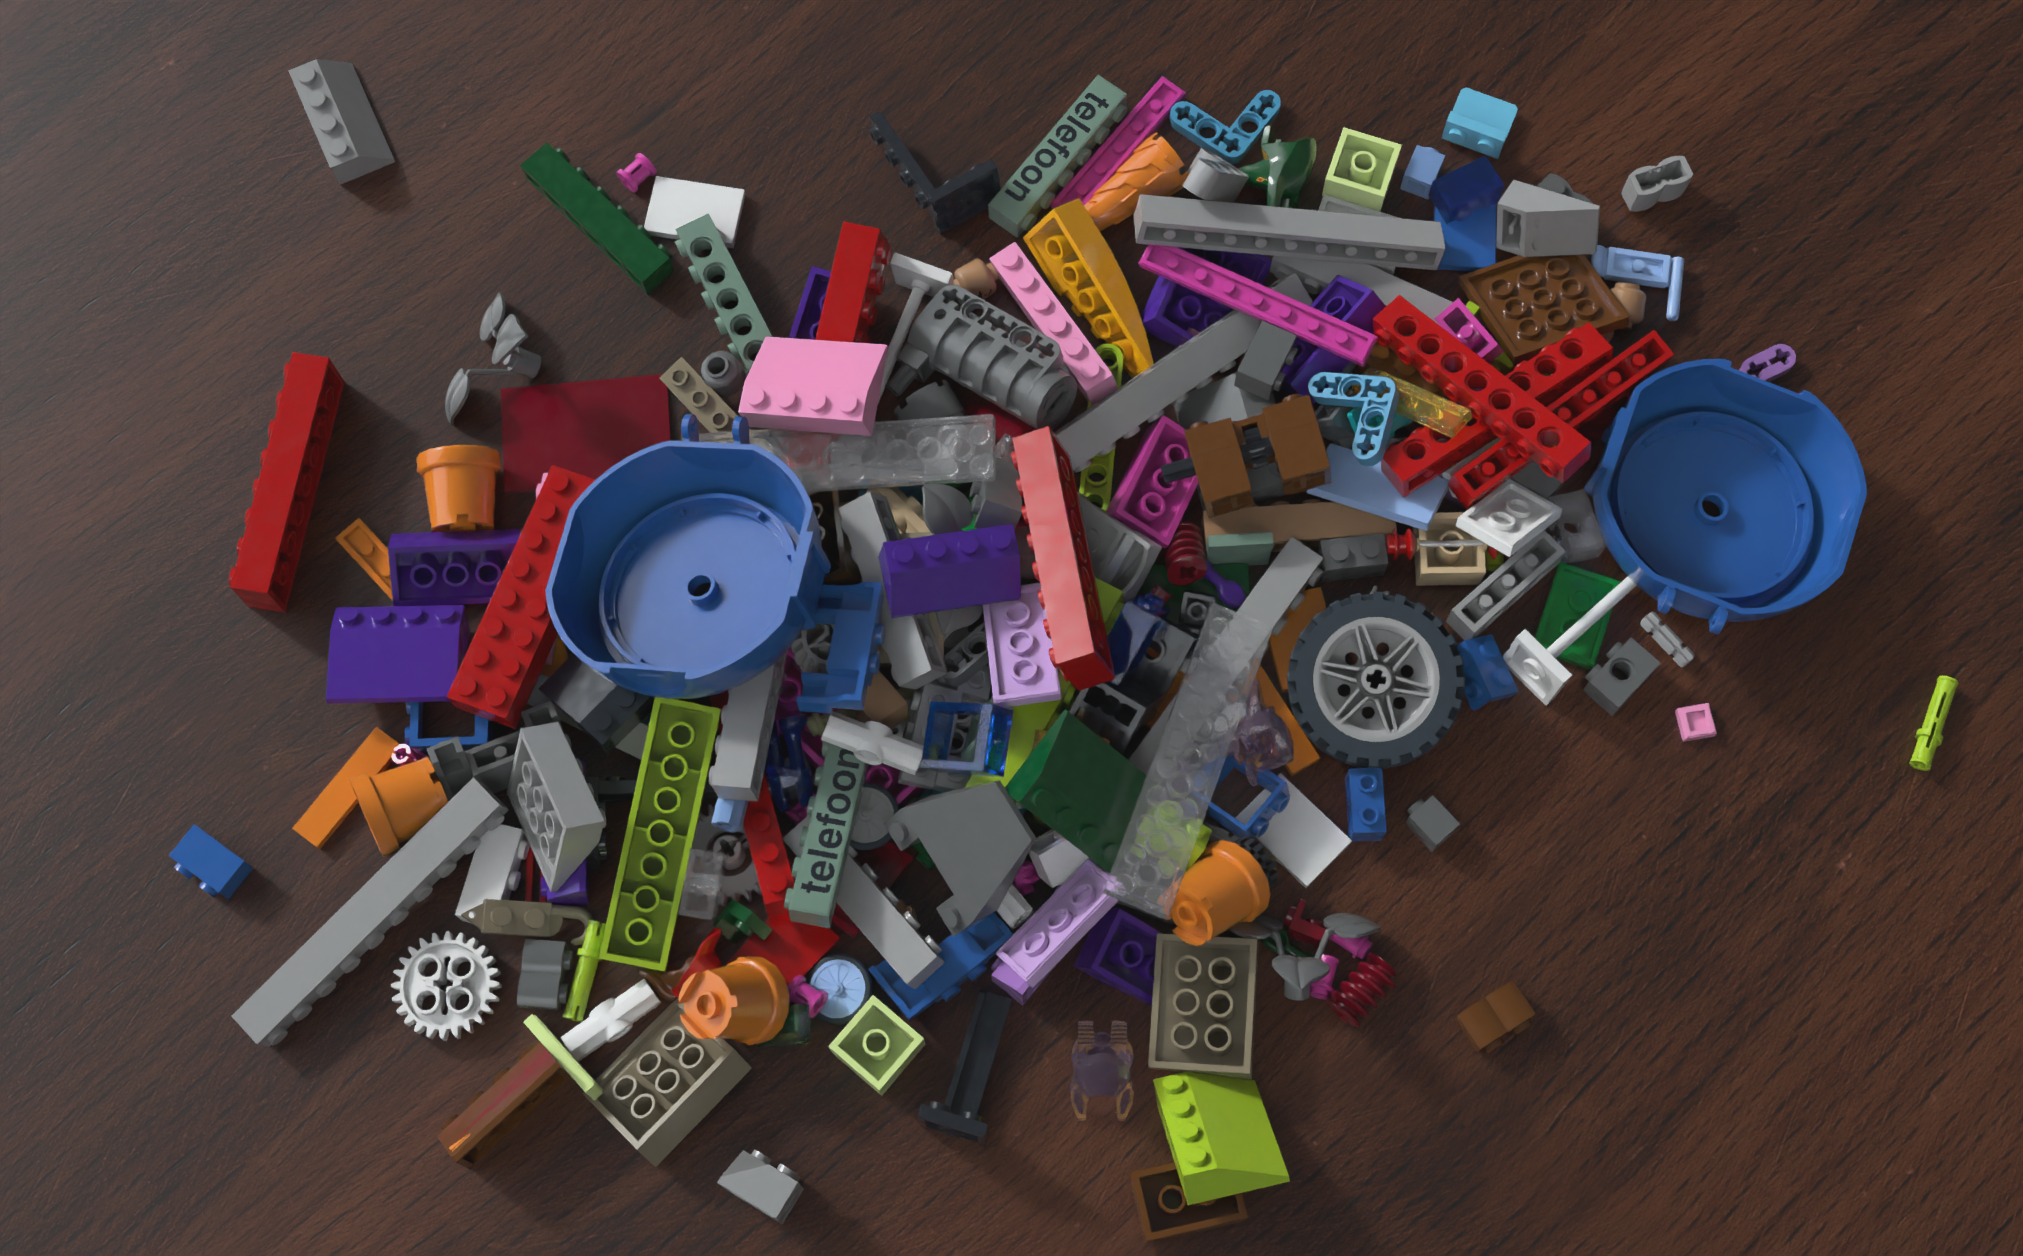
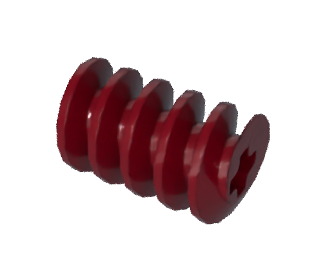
(1185, 555)
(1362, 989)

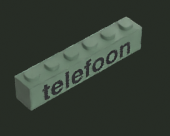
(1058, 156)
(827, 837)

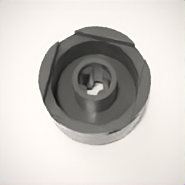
(931, 403)

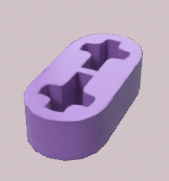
(1764, 360)

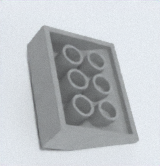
(554, 802)

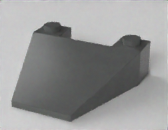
(975, 844)

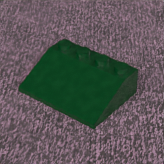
(1079, 788)

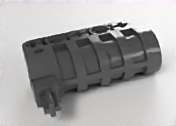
(987, 358)

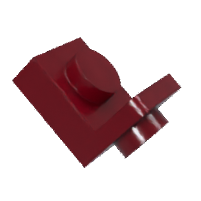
(1306, 931)

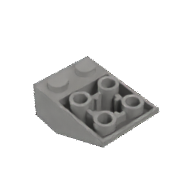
(1545, 223)

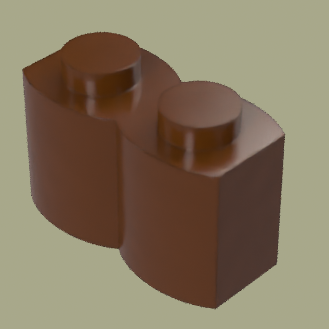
(1495, 1016)

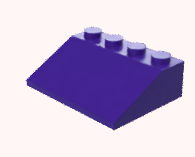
(1176, 308)
(395, 653)

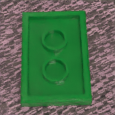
(1569, 599)

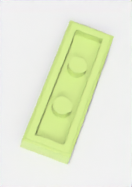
(563, 1056)

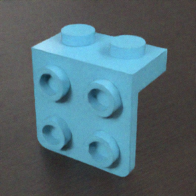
(1479, 122)

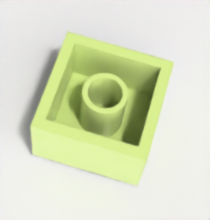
(1361, 169)
(877, 1045)

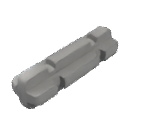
(1667, 639)

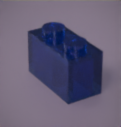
(1466, 190)

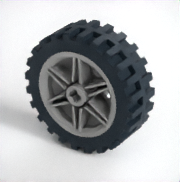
(1413, 639)

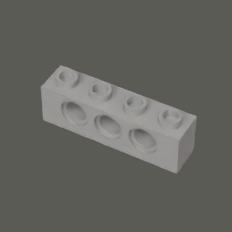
(1505, 586)

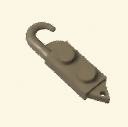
(525, 918)

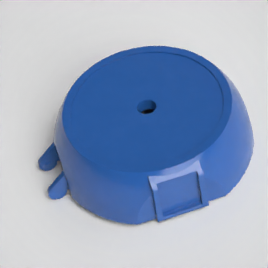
(1767, 461)
(661, 530)

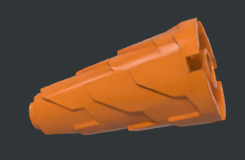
(1147, 172)

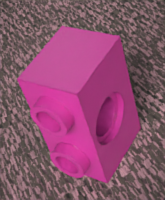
(1468, 330)

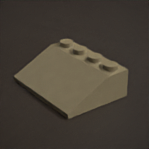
(1204, 1006)
(666, 1084)

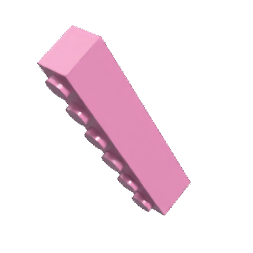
(1052, 319)

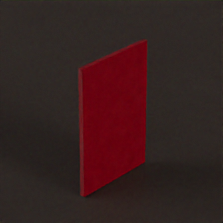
(579, 426)

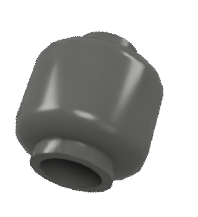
(723, 373)

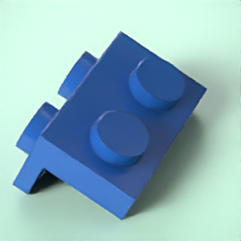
(1485, 672)

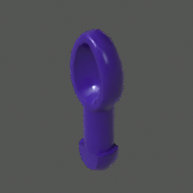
(1228, 591)

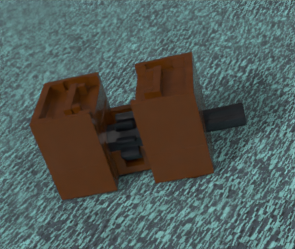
(1228, 449)

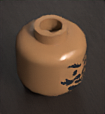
(977, 278)

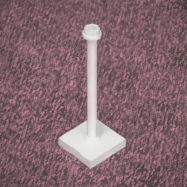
(922, 280)
(1538, 666)

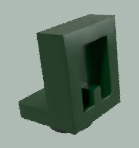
(739, 920)

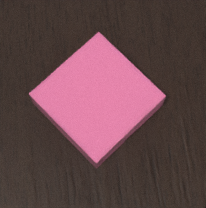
(1695, 722)

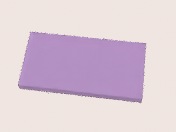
(1020, 651)
(1058, 924)

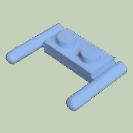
(1642, 269)

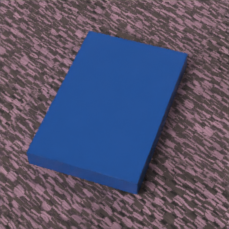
(1469, 242)

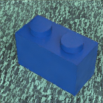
(211, 862)

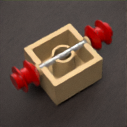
(1442, 552)

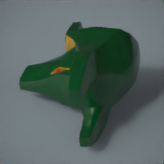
(1283, 169)

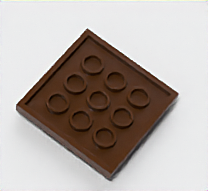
(1540, 300)

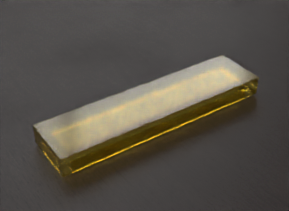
(1424, 406)

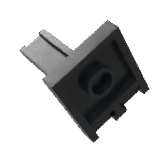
(954, 200)
(612, 790)
(960, 1112)

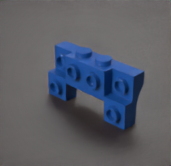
(852, 651)
(963, 958)

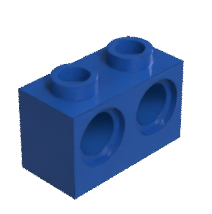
(1365, 804)

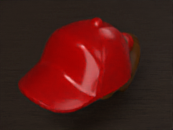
(669, 983)

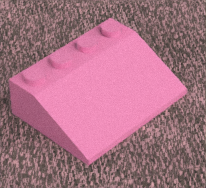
(814, 386)

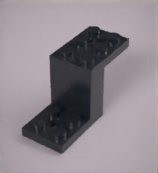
(1124, 709)

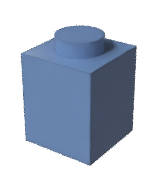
(1422, 170)

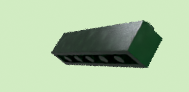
(597, 217)

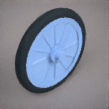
(846, 984)

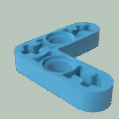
(1232, 136)
(1370, 405)

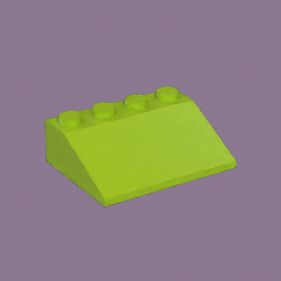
(1218, 1135)

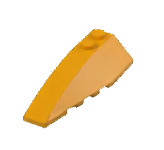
(1087, 273)

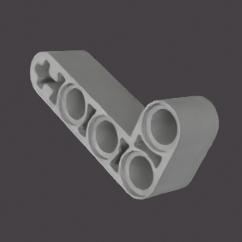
(1214, 178)

